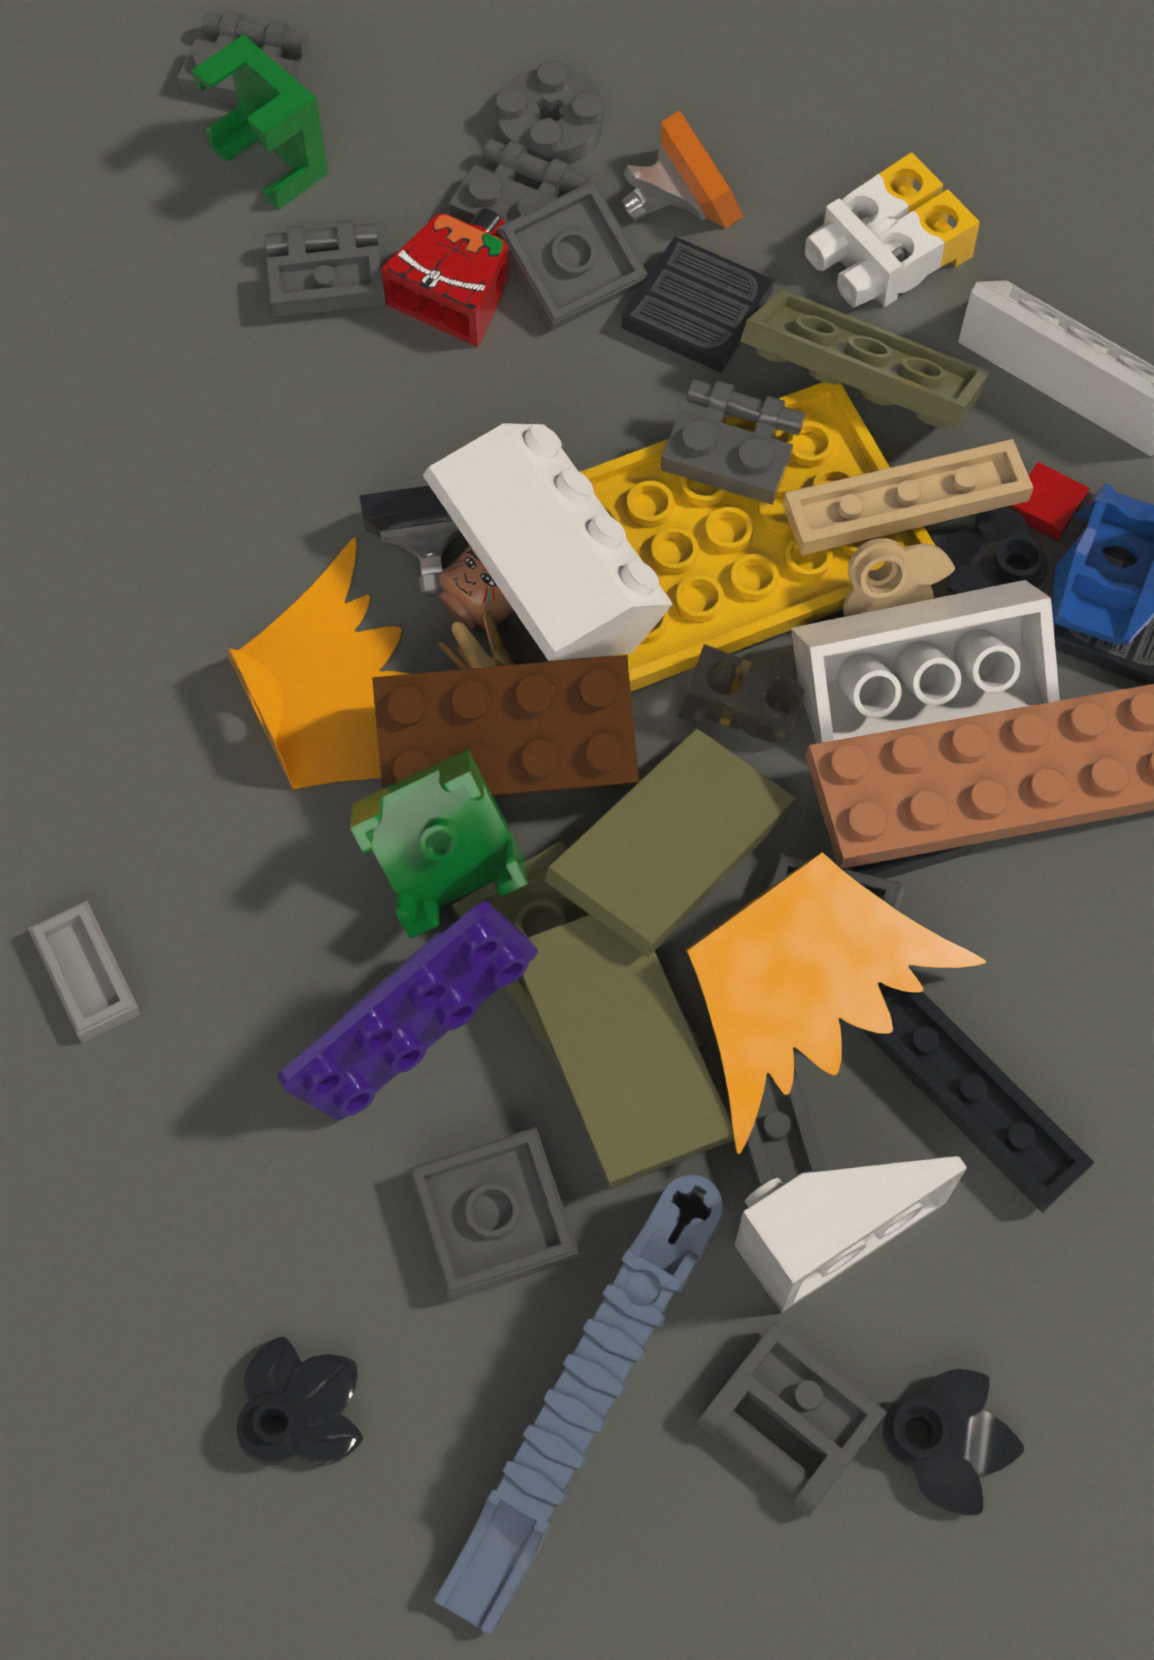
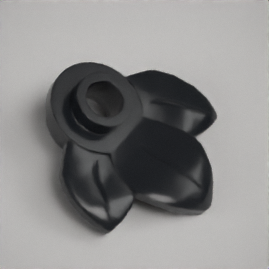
(985, 551)
(308, 1401)
(961, 1440)

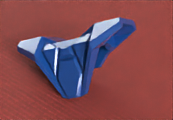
(1092, 592)

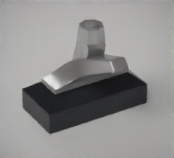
(414, 522)

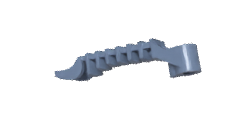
(574, 1411)

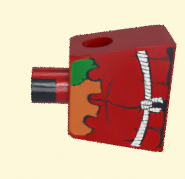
(451, 275)

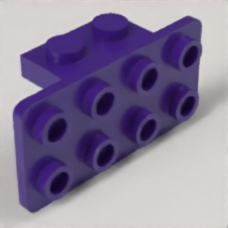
(409, 1012)

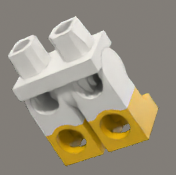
(892, 234)

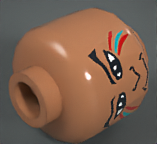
(472, 591)

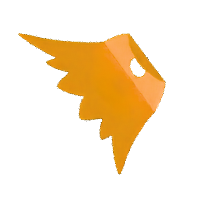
(315, 683)
(798, 964)

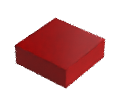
(1052, 501)

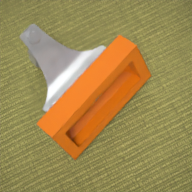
(681, 178)

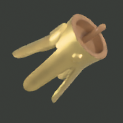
(471, 650)

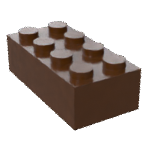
(523, 723)

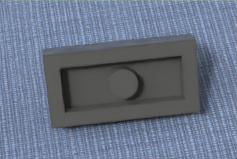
(782, 1136)

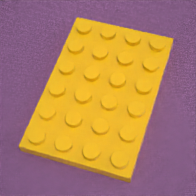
(731, 557)

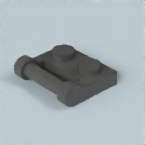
(805, 1399)

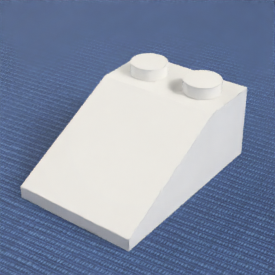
(832, 1219)

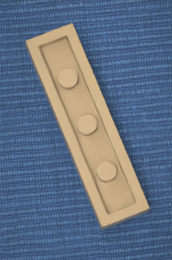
(907, 496)

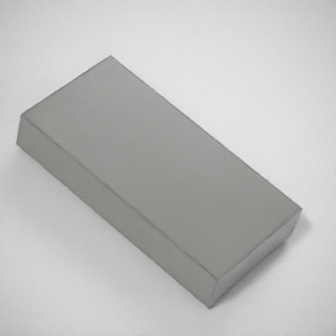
(84, 972)

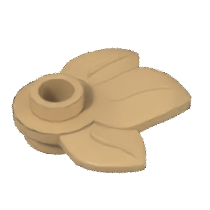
(901, 579)

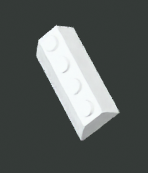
(549, 543)
(928, 661)

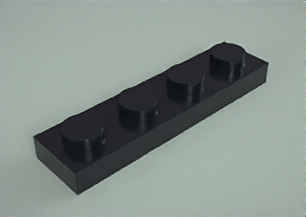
(980, 1098)

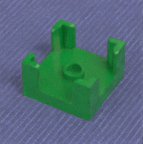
(269, 109)
(438, 840)

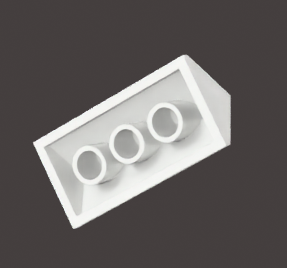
(1062, 360)

